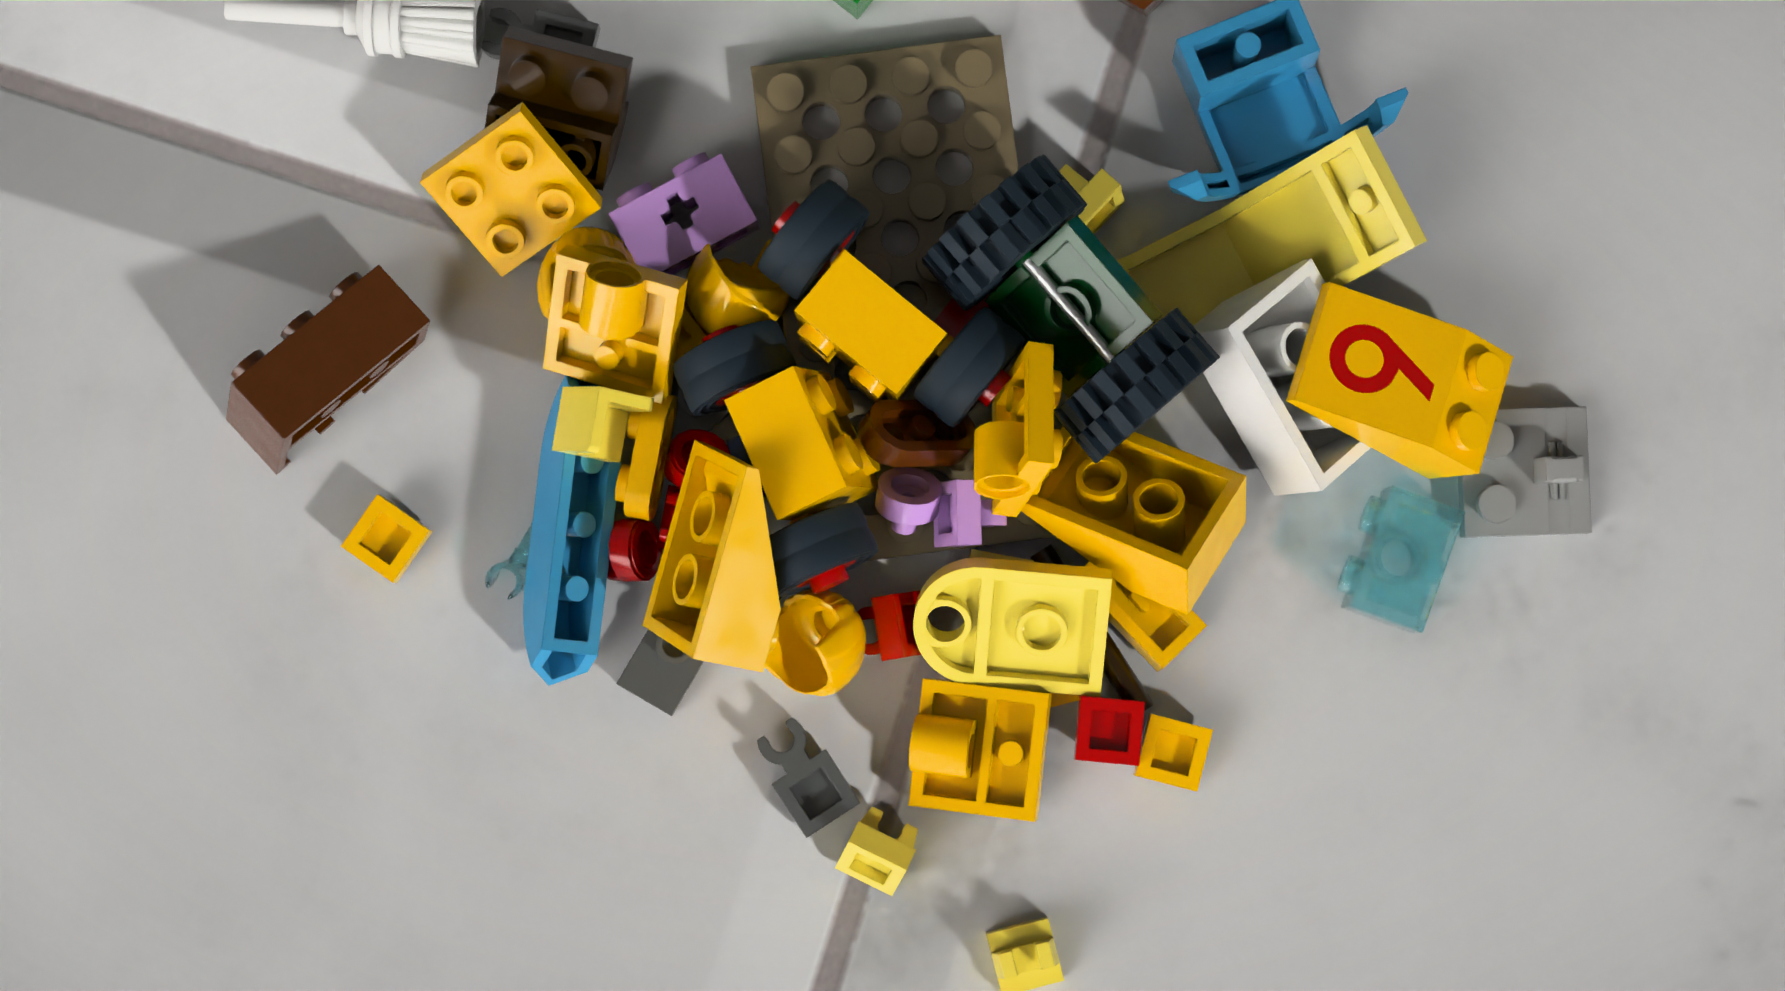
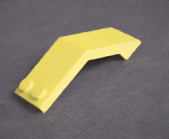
(1328, 208)

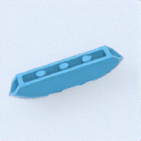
(567, 557)

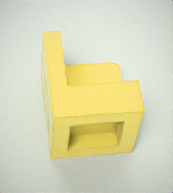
(595, 421)

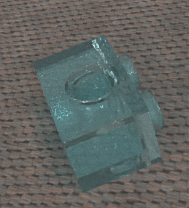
(1429, 534)

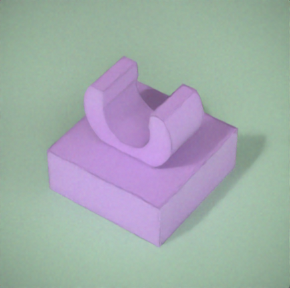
(963, 515)

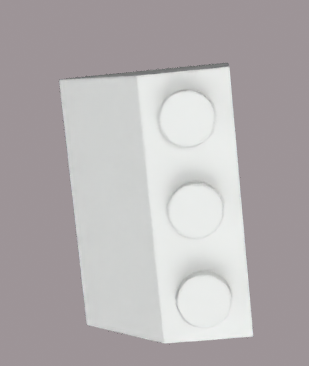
(1259, 349)

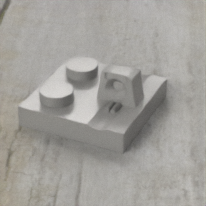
(1530, 476)

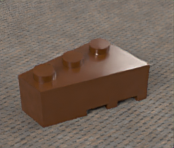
(323, 364)

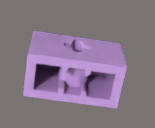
(719, 221)

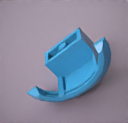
(1261, 99)

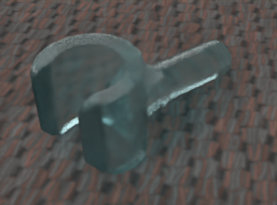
(516, 564)

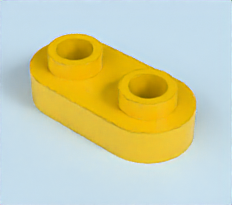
(642, 481)

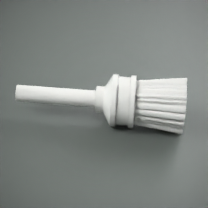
(422, 28)

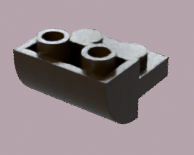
(572, 93)

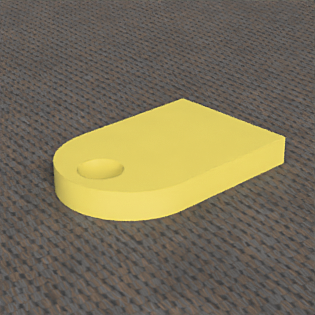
(1021, 625)

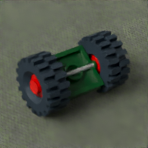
(1069, 291)

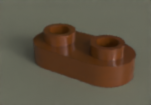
(913, 436)

